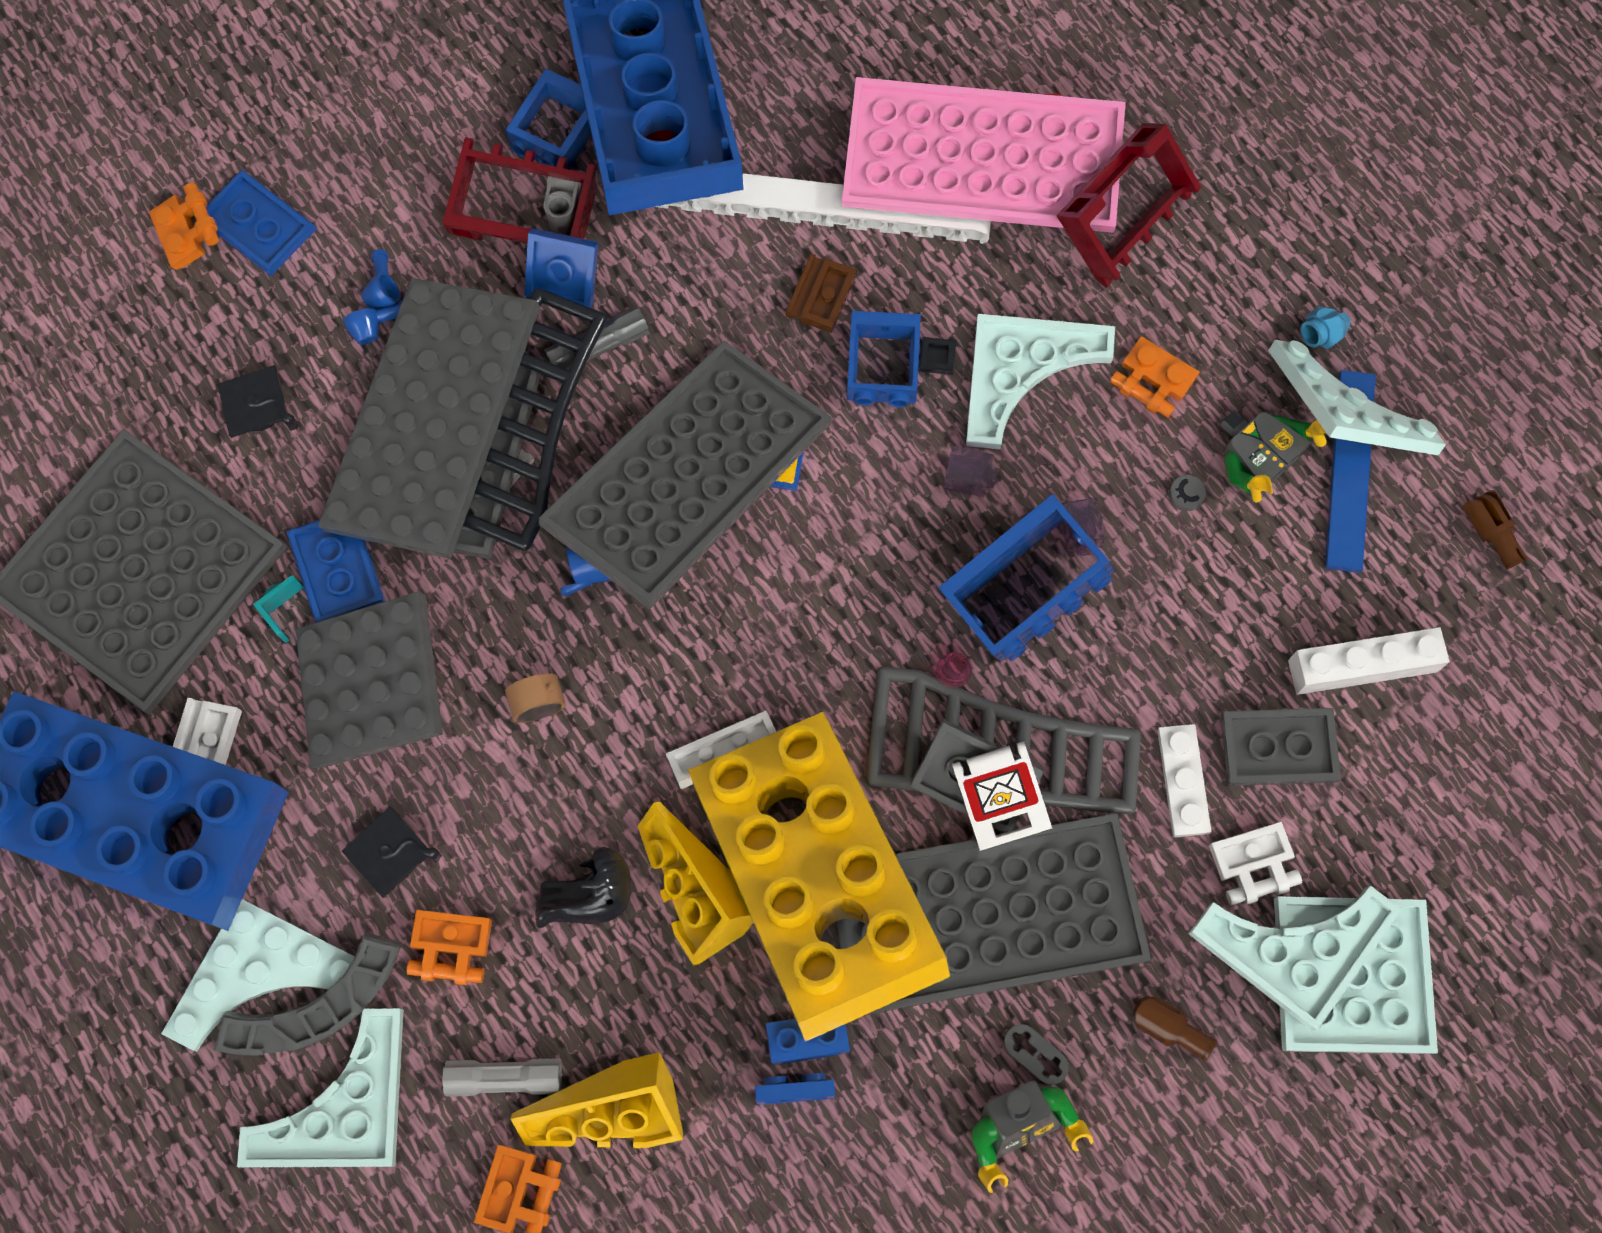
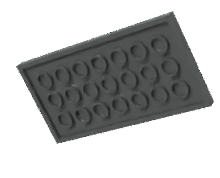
(430, 417)
(685, 473)
(1024, 909)

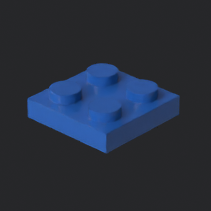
(561, 266)
(779, 1091)

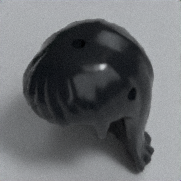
(590, 899)

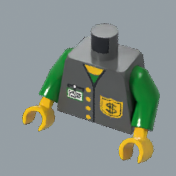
(1265, 449)
(1019, 1120)

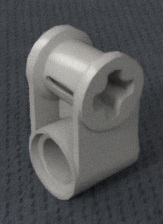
(561, 196)

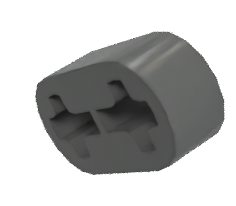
(1041, 1047)

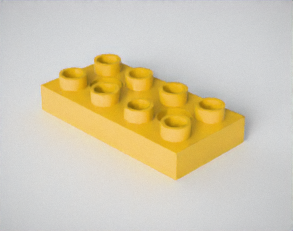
(816, 872)

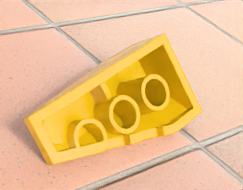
(697, 882)
(619, 1102)

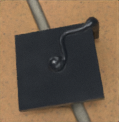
(254, 402)
(388, 852)

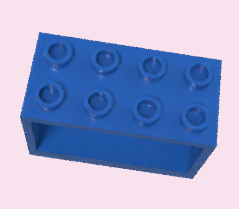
(1006, 551)

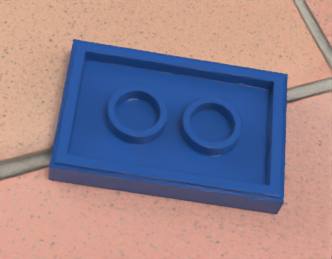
(258, 222)
(334, 571)

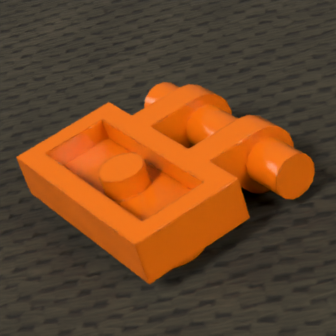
(176, 230)
(1159, 369)
(449, 934)
(506, 1190)

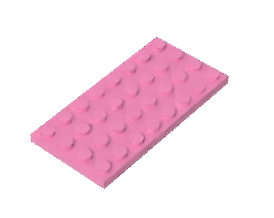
(977, 152)

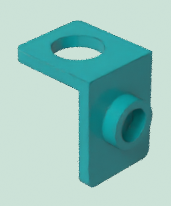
(275, 597)

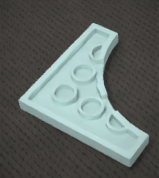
(1016, 356)
(1346, 411)
(247, 962)
(1304, 965)
(351, 1120)

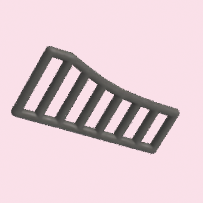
(1025, 722)

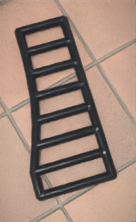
(547, 440)

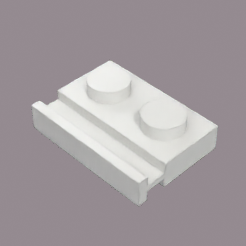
(207, 729)

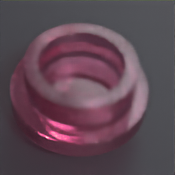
(953, 670)

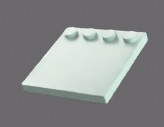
(1388, 999)

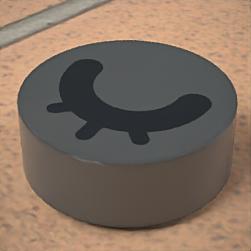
(1187, 493)

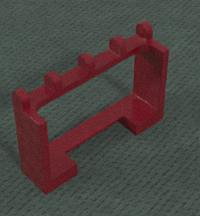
(1076, 216)
(475, 228)

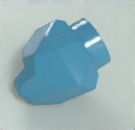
(1324, 327)

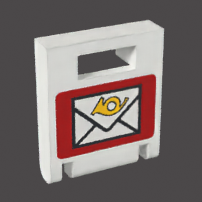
(999, 791)

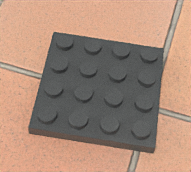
(368, 681)

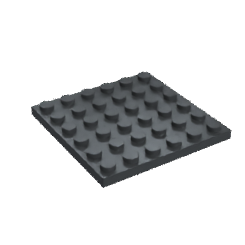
(136, 570)

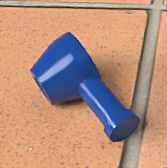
(381, 289)
(364, 323)

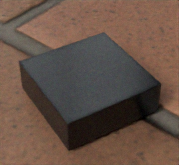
(937, 355)

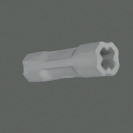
(473, 1077)

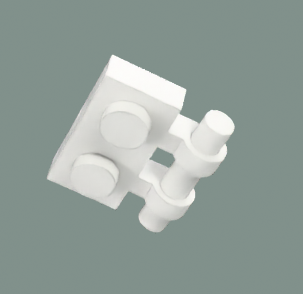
(1251, 852)

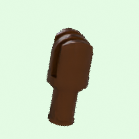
(1495, 526)
(1170, 1026)

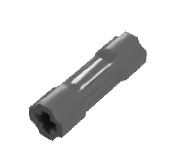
(618, 331)

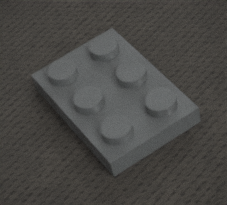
(1280, 747)
(936, 773)

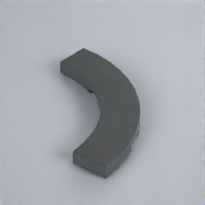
(318, 1018)

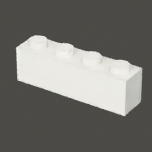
(1368, 661)

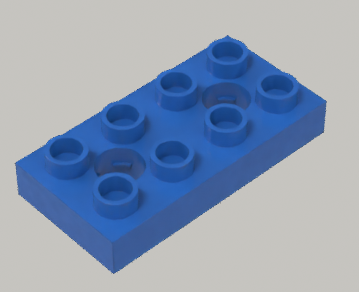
(652, 86)
(123, 806)

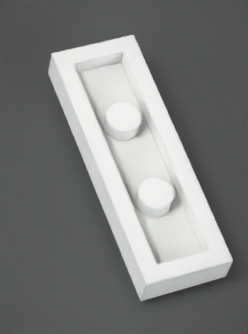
(717, 745)
(1184, 780)

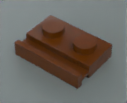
(821, 293)

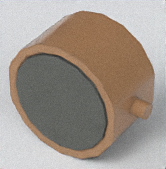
(535, 698)

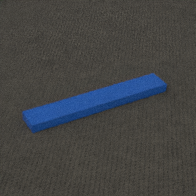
(1349, 491)

